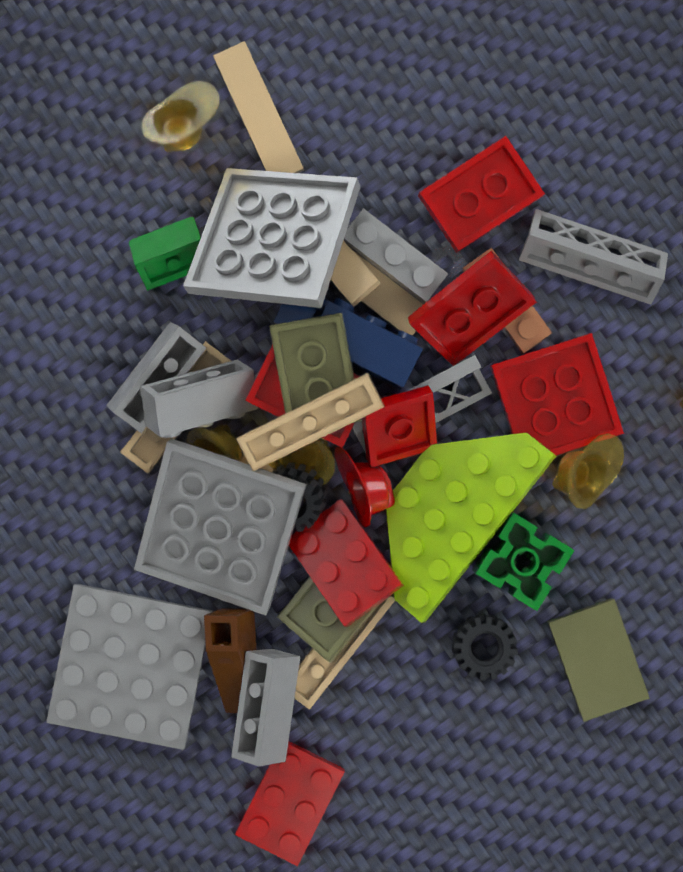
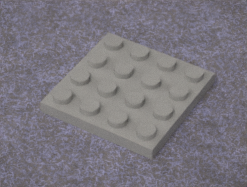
(273, 237)
(219, 526)
(128, 666)

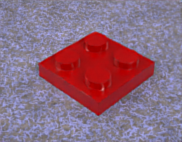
(401, 427)

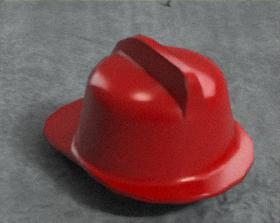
(367, 486)

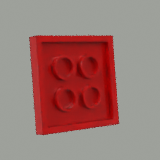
(558, 395)

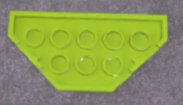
(453, 508)

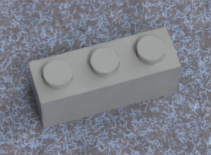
(394, 256)
(168, 357)
(197, 398)
(265, 707)

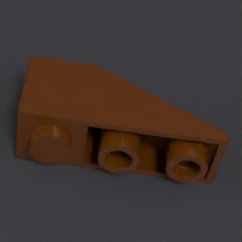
(227, 638)

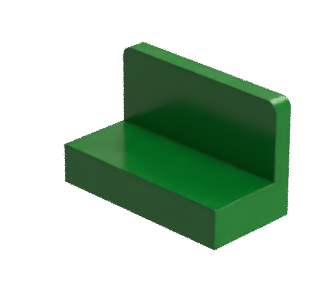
(166, 252)

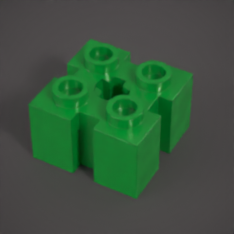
(527, 581)

